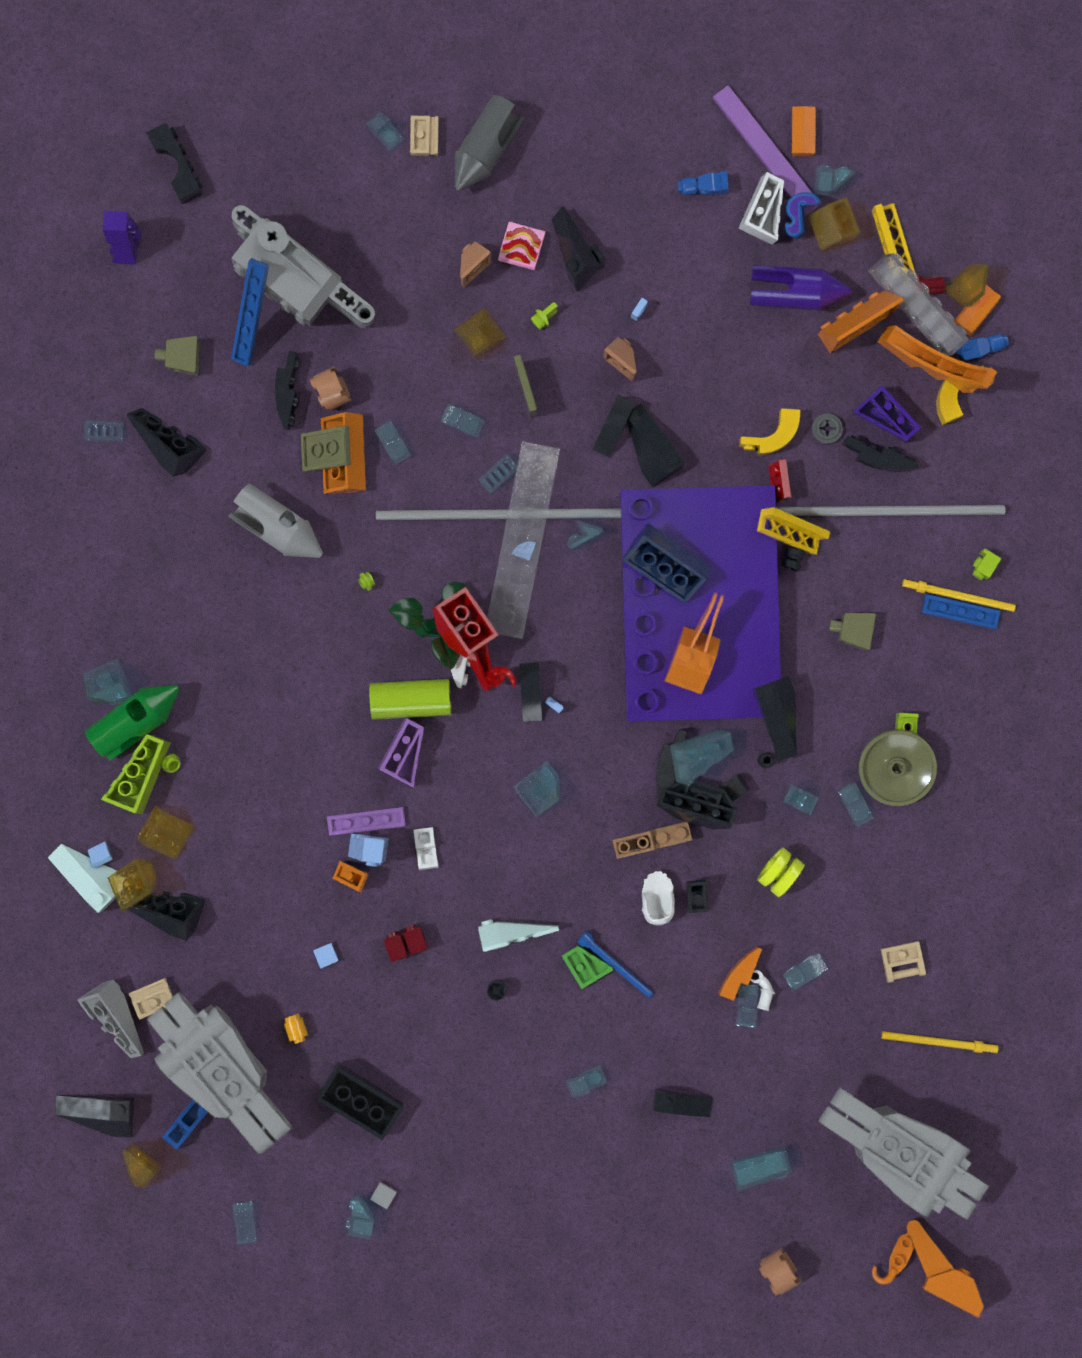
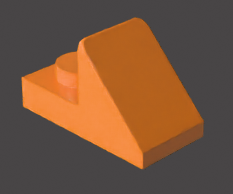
(350, 876)

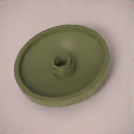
(897, 767)

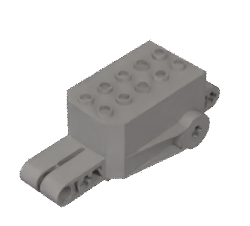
(294, 274)
(217, 1069)
(907, 1155)

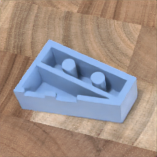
(368, 849)

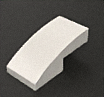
(425, 848)

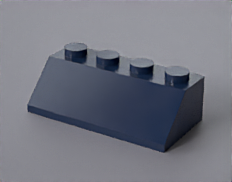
(666, 563)

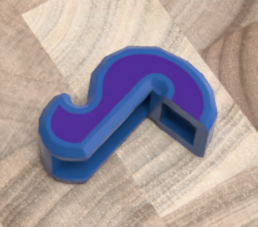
(795, 211)

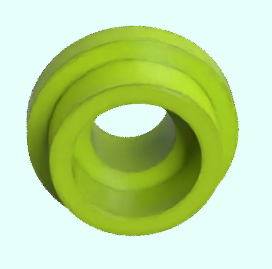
(366, 581)
(171, 763)

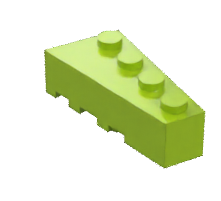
(138, 776)

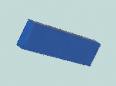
(960, 611)

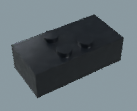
(360, 1101)

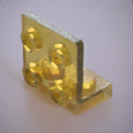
(165, 833)

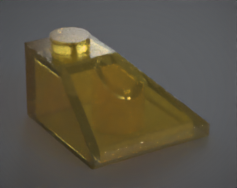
(968, 285)
(480, 333)
(133, 883)
(140, 1166)

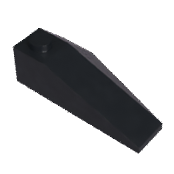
(576, 254)
(169, 448)
(654, 450)
(778, 711)
(171, 914)
(103, 1114)

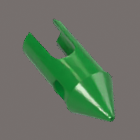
(132, 720)

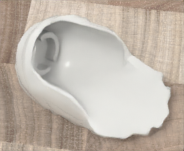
(658, 899)

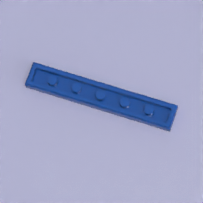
(249, 311)

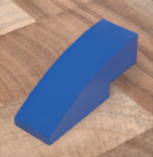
(184, 1124)

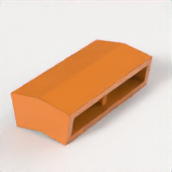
(803, 131)
(972, 317)

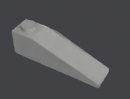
(111, 1009)

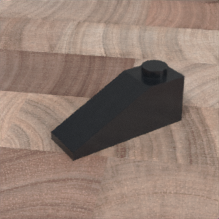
(681, 1103)

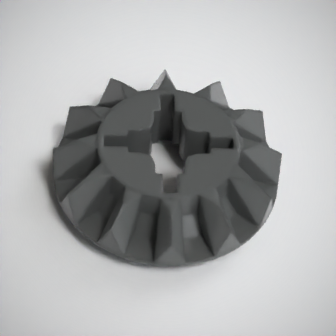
(834, 423)

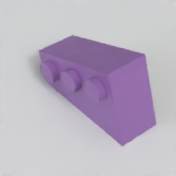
(403, 753)

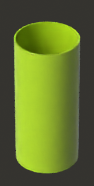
(410, 699)

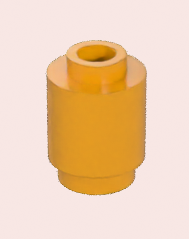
(295, 1028)

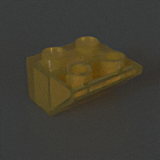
(834, 224)

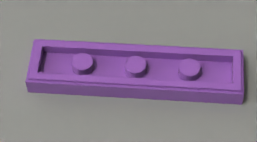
(366, 821)

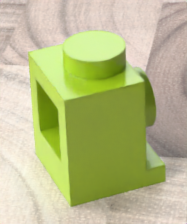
(985, 565)
(903, 718)

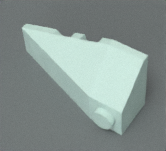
(88, 881)
(500, 934)

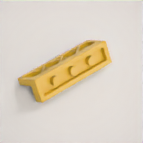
(885, 234)
(791, 524)

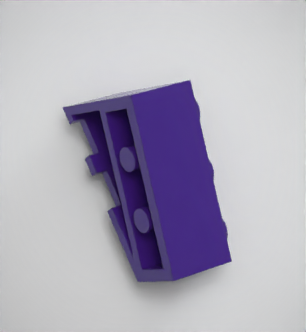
(122, 235)
(887, 415)

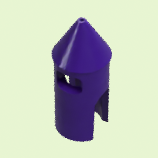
(808, 288)

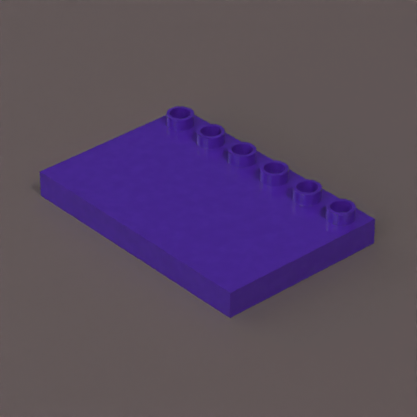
(722, 532)

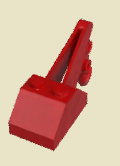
(467, 633)

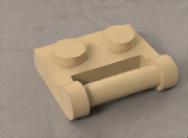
(902, 955)

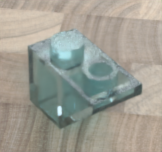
(830, 180)
(361, 1220)

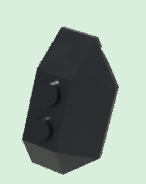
(698, 805)

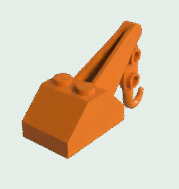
(941, 1277)

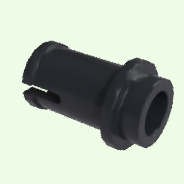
(760, 760)

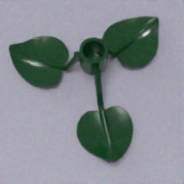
(408, 614)

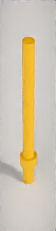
(923, 587)
(976, 1046)

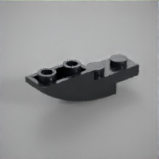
(285, 397)
(886, 460)
(665, 773)

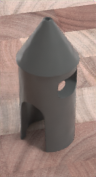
(485, 142)

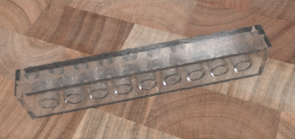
(522, 539)

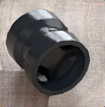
(793, 559)
(496, 993)

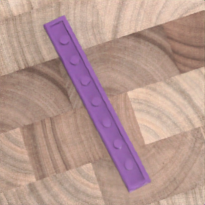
(761, 143)

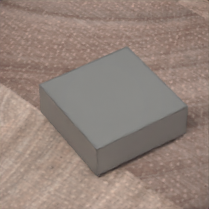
(383, 1195)

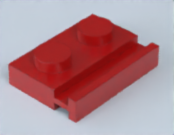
(780, 479)

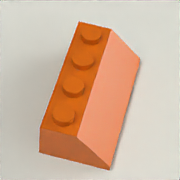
(350, 477)

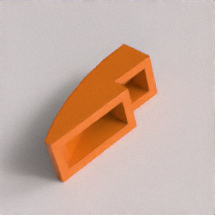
(740, 974)

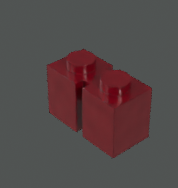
(396, 947)

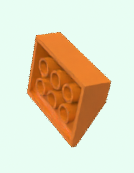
(859, 320)

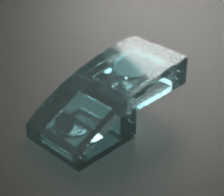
(462, 420)
(392, 442)
(855, 804)
(805, 971)
(747, 1005)
(245, 1223)

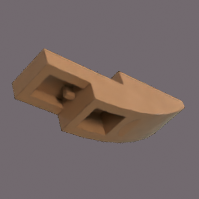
(652, 839)

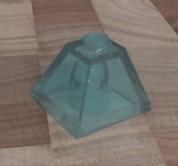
(107, 684)
(539, 789)

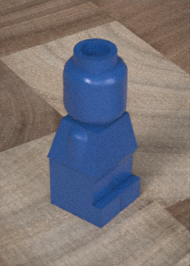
(706, 184)
(982, 346)

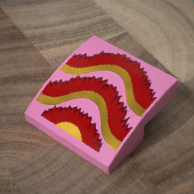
(521, 245)

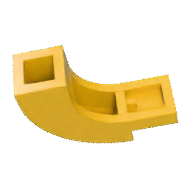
(947, 403)
(786, 429)

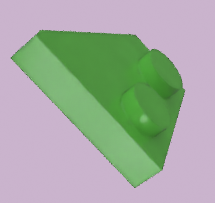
(585, 966)

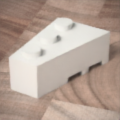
(764, 209)

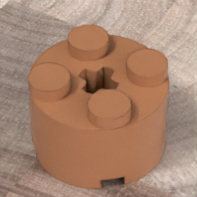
(331, 389)
(779, 1271)

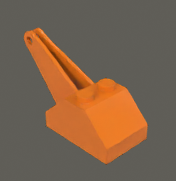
(695, 654)

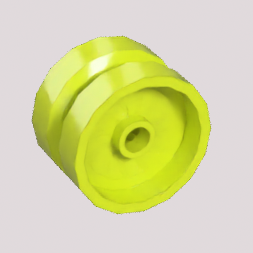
(780, 872)

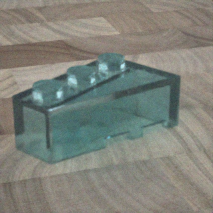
(699, 753)
(760, 1168)

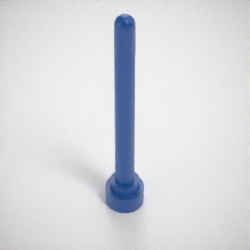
(587, 941)

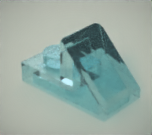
(384, 131)
(588, 533)
(800, 799)
(586, 1081)

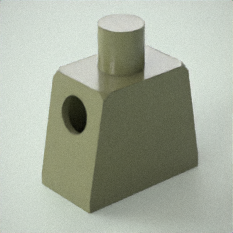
(181, 355)
(855, 629)

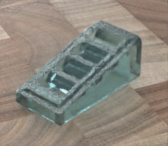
(103, 438)
(510, 462)

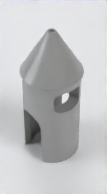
(275, 523)

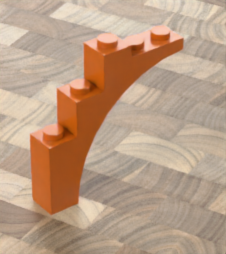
(940, 366)

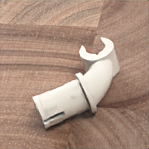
(767, 991)

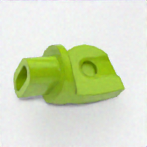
(541, 318)

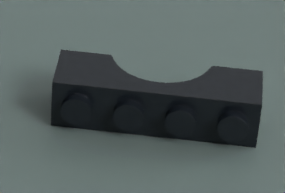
(164, 143)

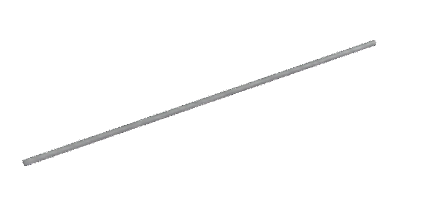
(615, 512)

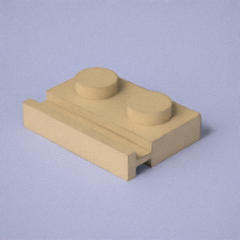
(424, 135)
(151, 998)

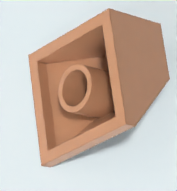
(473, 261)
(621, 357)

